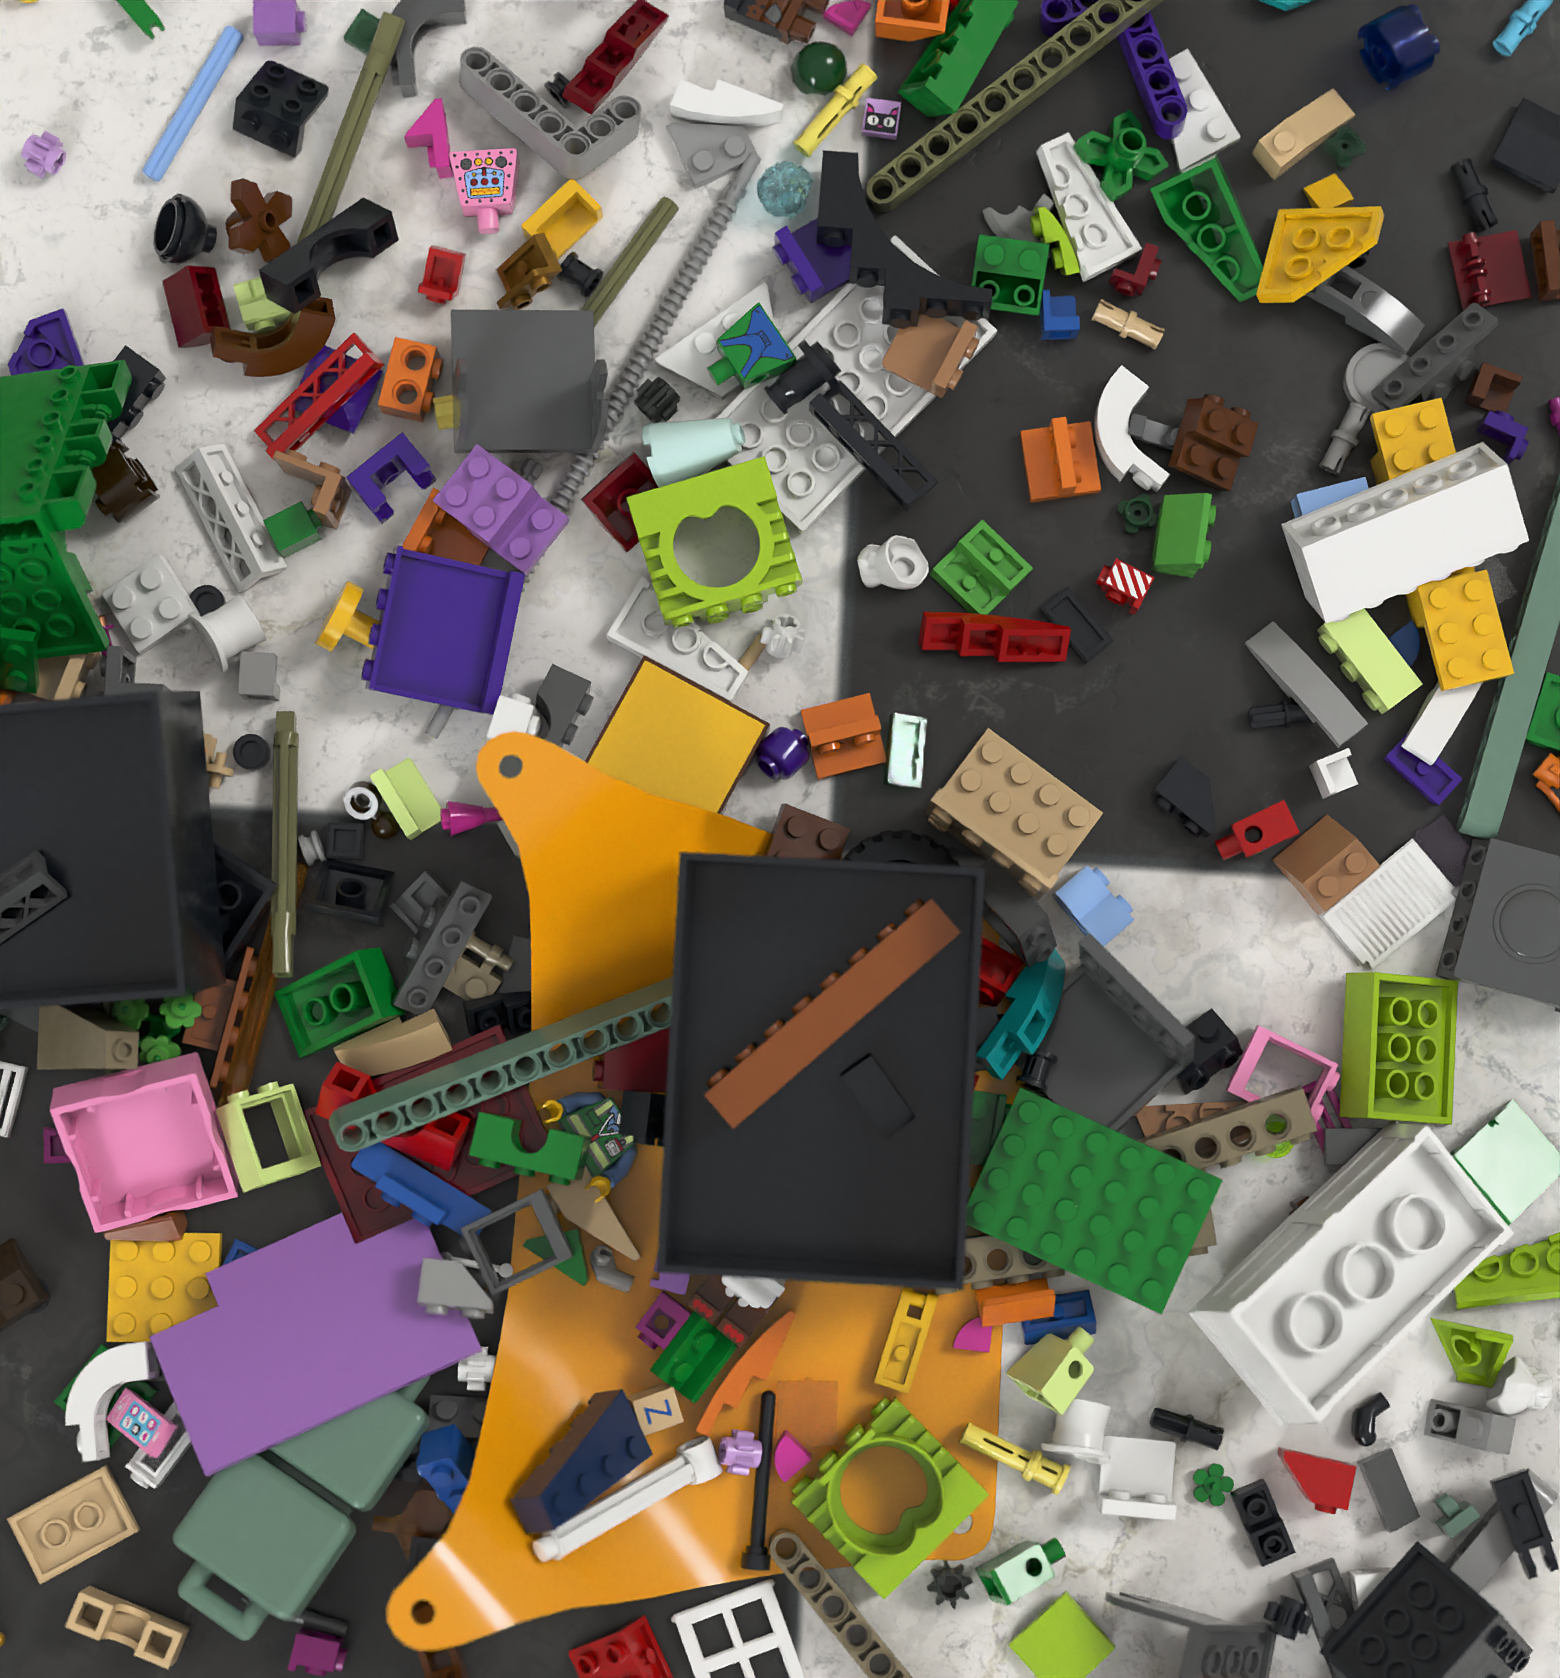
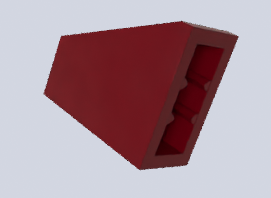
(636, 1065)

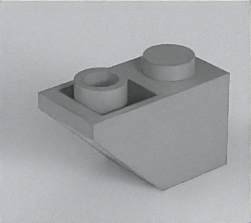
(451, 1287)
(1470, 1426)

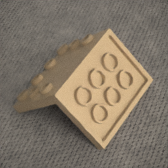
(1013, 813)

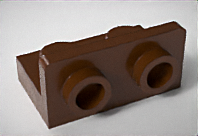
(1546, 258)

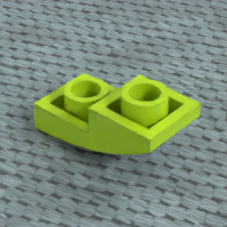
(1049, 230)

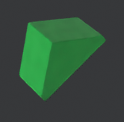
(574, 1267)

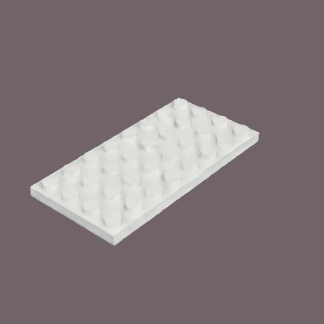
(801, 454)

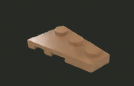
(1163, 1117)

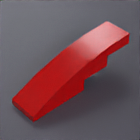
(994, 635)

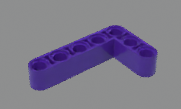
(1143, 70)

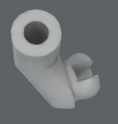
(606, 1270)

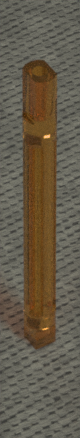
(255, 1012)

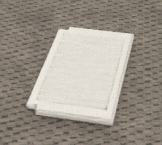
(1390, 905)

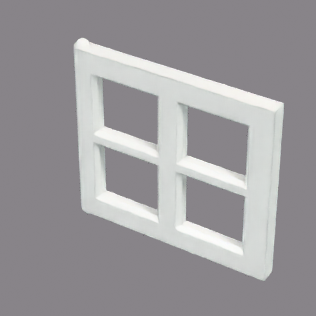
(741, 1651)

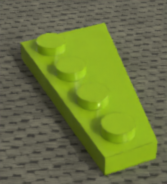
(1516, 1277)

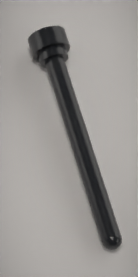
(756, 1553)

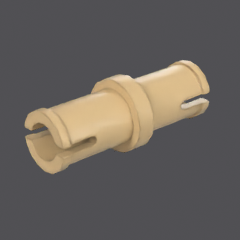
(1128, 324)

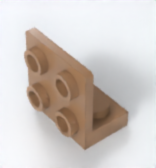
(331, 491)

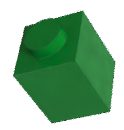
(294, 529)

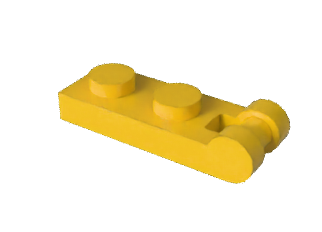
(905, 1340)

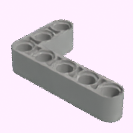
(565, 147)

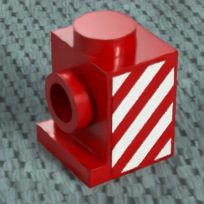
(1124, 584)

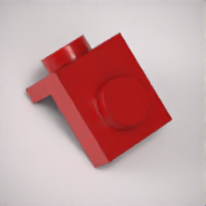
(442, 274)

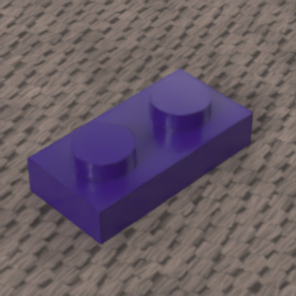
(1431, 781)

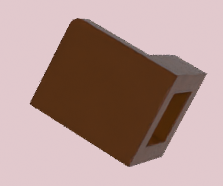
(1492, 388)

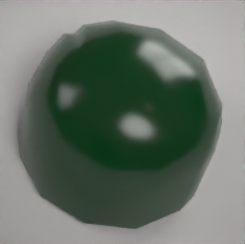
(819, 68)

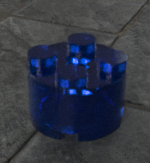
(1397, 46)

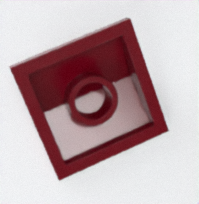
(609, 501)

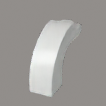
(1111, 432)
(96, 1387)

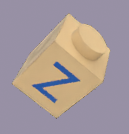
(656, 1408)

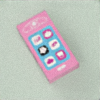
(141, 1423)

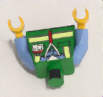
(598, 1117)

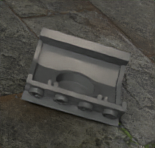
(1506, 922)

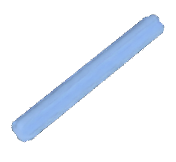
(192, 103)

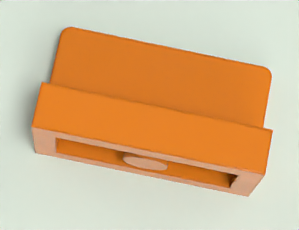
(1015, 1302)

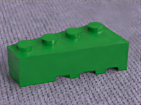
(955, 58)

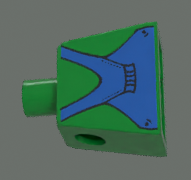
(751, 351)

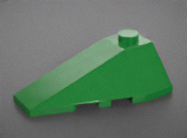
(1208, 218)

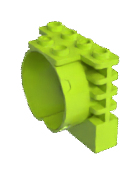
(741, 487)
(891, 1557)

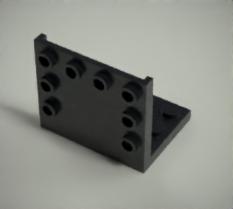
(1426, 1626)

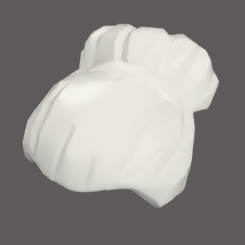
(893, 564)
(1519, 1389)

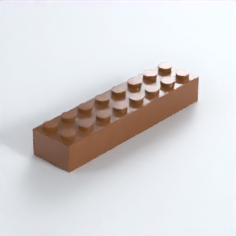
(831, 1013)

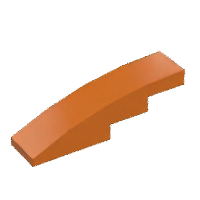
(755, 1361)

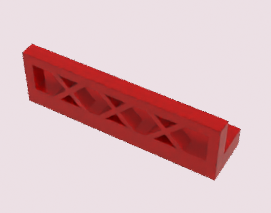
(325, 403)

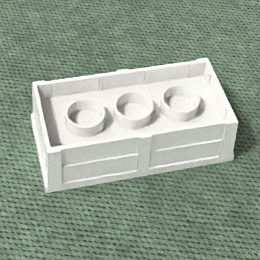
(1350, 1273)

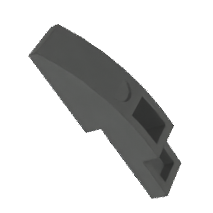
(1369, 309)

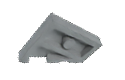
(710, 149)

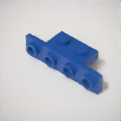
(418, 1189)

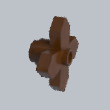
(257, 220)

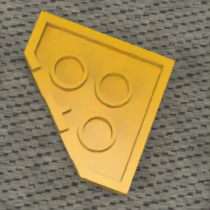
(1313, 246)

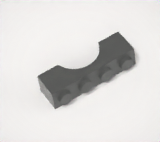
(560, 702)

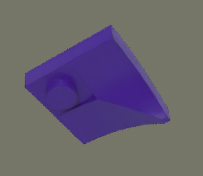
(352, 412)

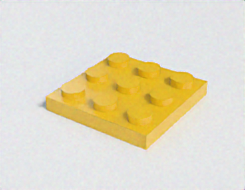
(159, 1284)

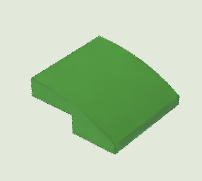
(981, 570)

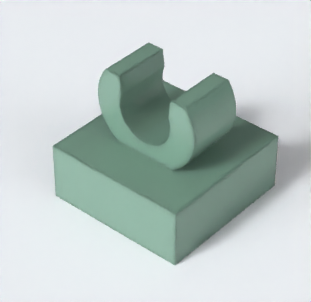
(1455, 1516)

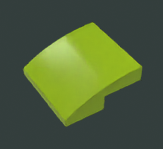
(1062, 1641)

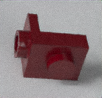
(1146, 269)

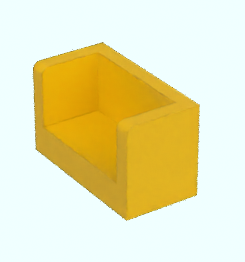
(564, 218)

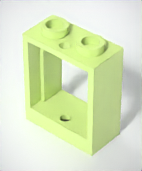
(291, 1127)

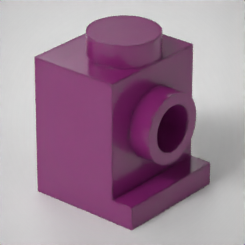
(673, 1310)
(317, 1652)

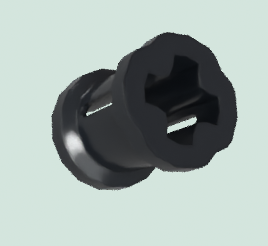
(580, 274)
(1037, 1070)

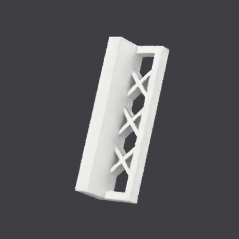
(234, 511)

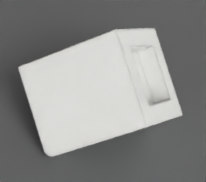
(1333, 773)

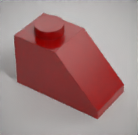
(1320, 1479)

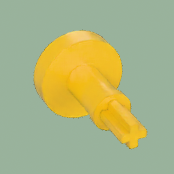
(345, 619)

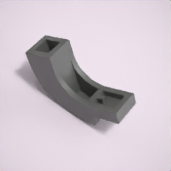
(420, 18)

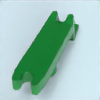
(142, 15)

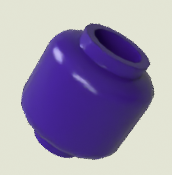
(782, 753)

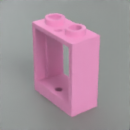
(1326, 1081)

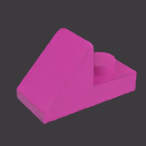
(433, 130)

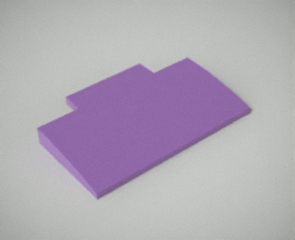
(306, 1338)

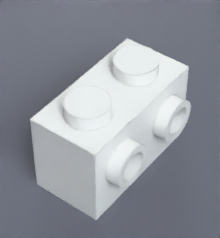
(515, 715)

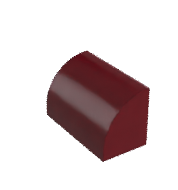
(195, 305)

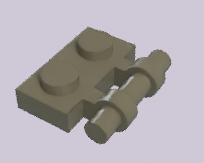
(477, 980)

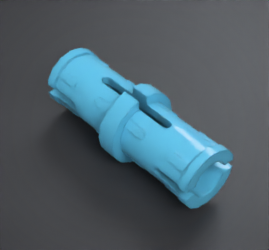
(1521, 23)

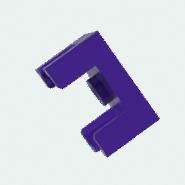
(385, 468)

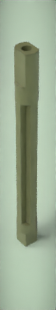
(354, 123)
(284, 842)

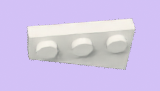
(1207, 123)

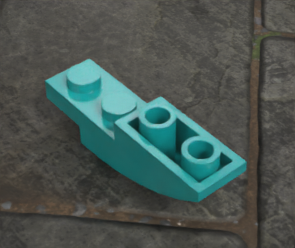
(1023, 1026)

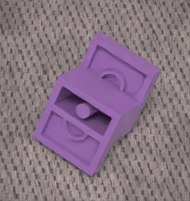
(501, 509)

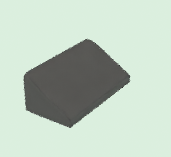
(1388, 1490)

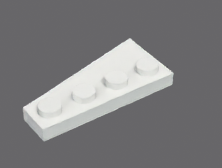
(1088, 216)
(682, 649)

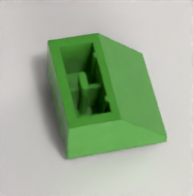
(1181, 534)

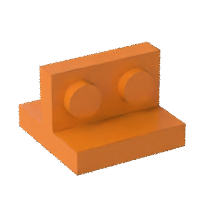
(1060, 460)
(843, 736)

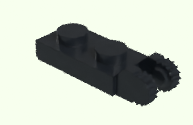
(1524, 1520)

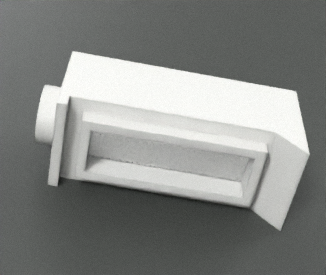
(153, 1471)

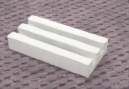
(21, 1072)

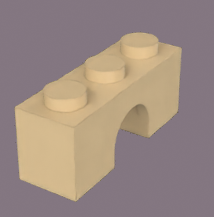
(113, 1618)

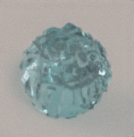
(784, 189)

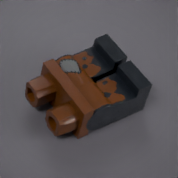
(776, 17)

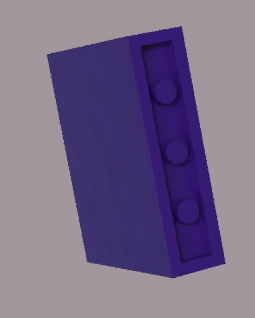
(443, 631)

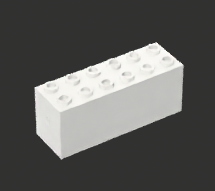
(1406, 532)

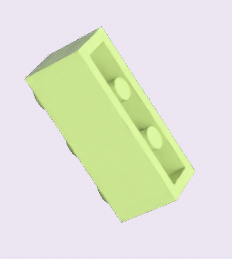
(1369, 660)

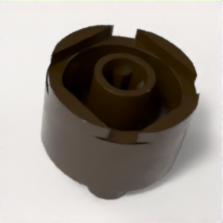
(123, 485)

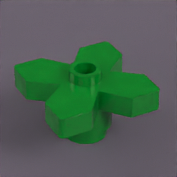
(1121, 154)

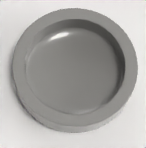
(1367, 370)

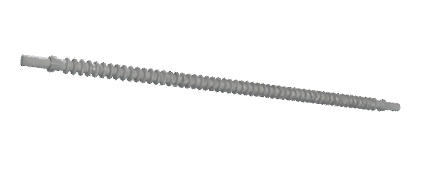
(735, 191)

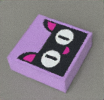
(881, 118)

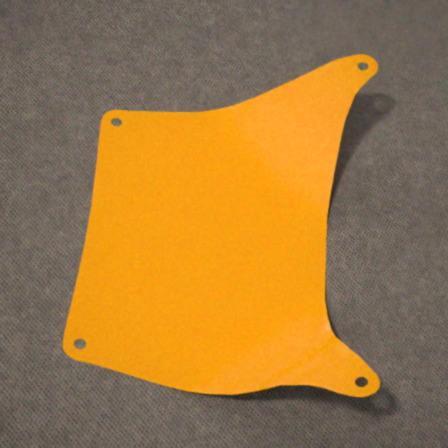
(601, 927)

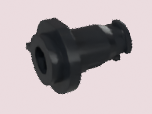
(804, 376)

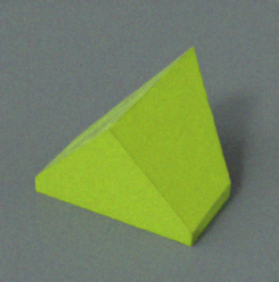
(1473, 1351)

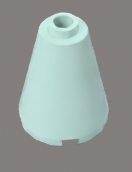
(690, 447)

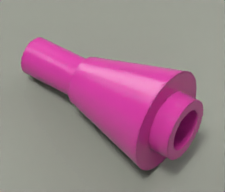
(461, 817)

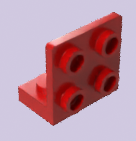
(623, 1654)

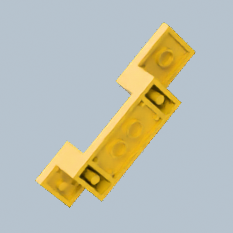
(1460, 609)

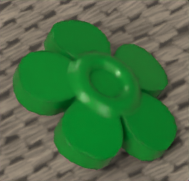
(1212, 1484)

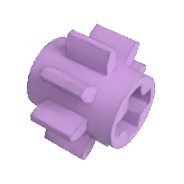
(43, 154)
(740, 1452)

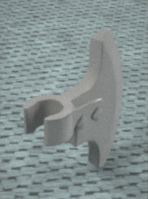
(1017, 223)

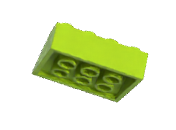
(1398, 1048)

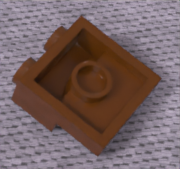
(1212, 441)

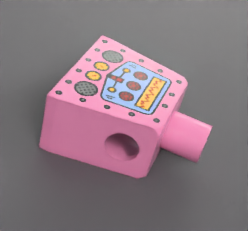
(486, 184)

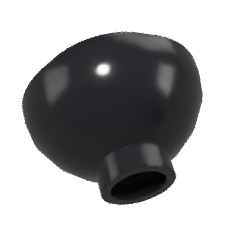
(182, 231)

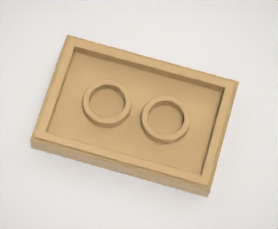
(73, 1524)

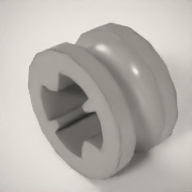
(312, 848)

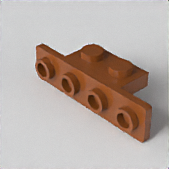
(219, 1009)

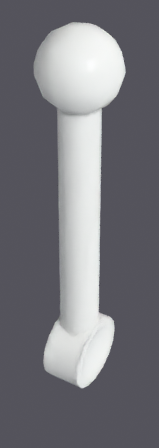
(504, 1270)

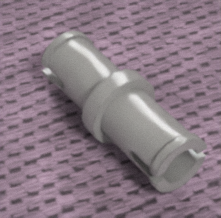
(1344, 438)

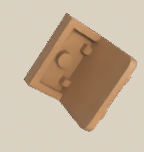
(931, 353)

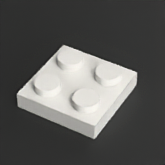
(150, 603)

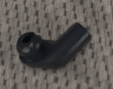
(1364, 1419)

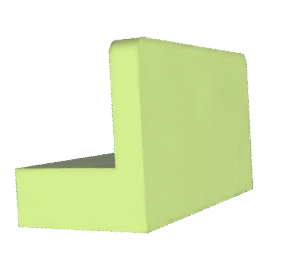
(408, 798)

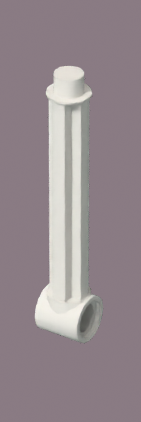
(692, 1465)

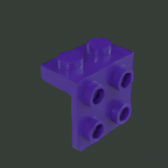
(814, 265)

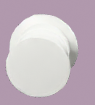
(228, 630)
(1081, 1432)

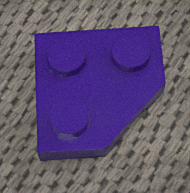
(46, 345)

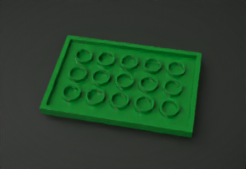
(1091, 1200)

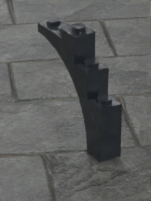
(876, 261)

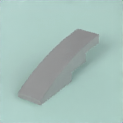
(1306, 684)

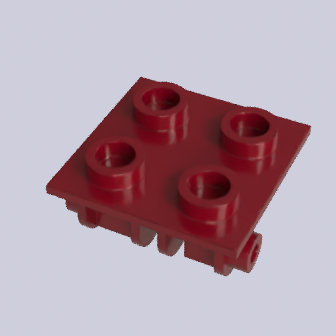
(1489, 269)

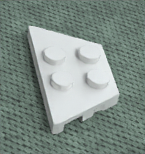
(699, 349)

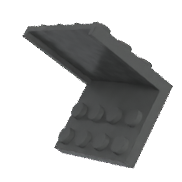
(1110, 1042)

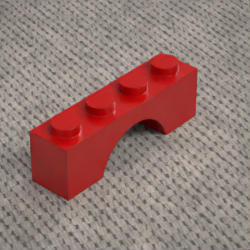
(433, 1142)

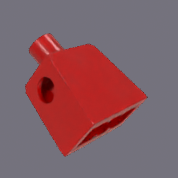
(1273, 822)

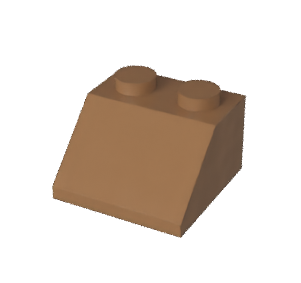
(1325, 864)

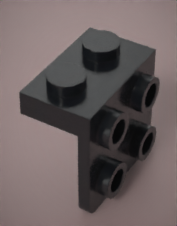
(278, 106)

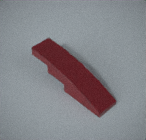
(615, 56)

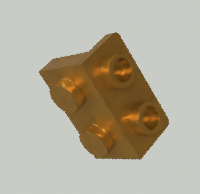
(527, 272)

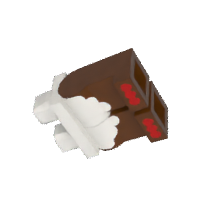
(753, 1303)

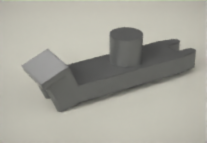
(1152, 432)

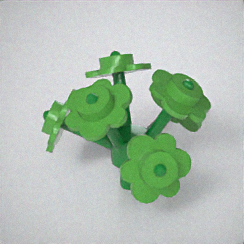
(175, 1013)

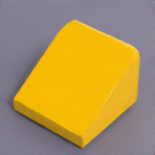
(1328, 193)

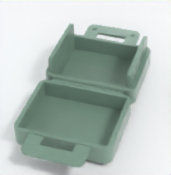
(284, 1513)

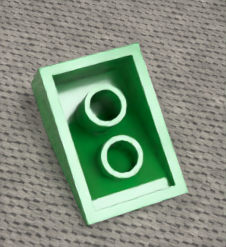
(339, 1001)

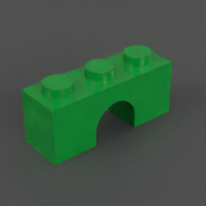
(498, 1142)

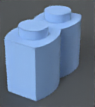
(1093, 905)

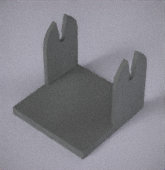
(527, 381)
(1213, 1645)

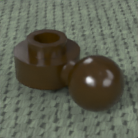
(383, 822)

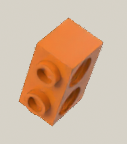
(401, 379)

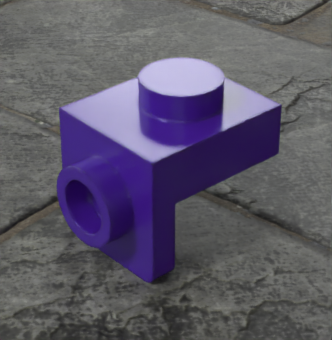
(1503, 429)

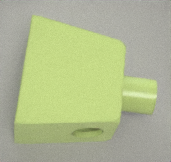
(1054, 1370)

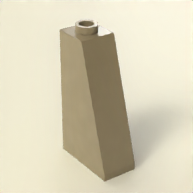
(84, 1040)

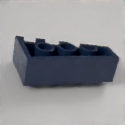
(589, 1460)

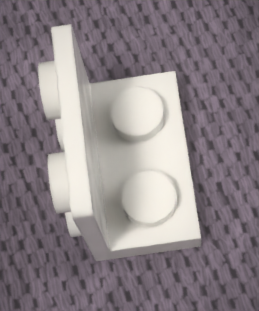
(1137, 1478)

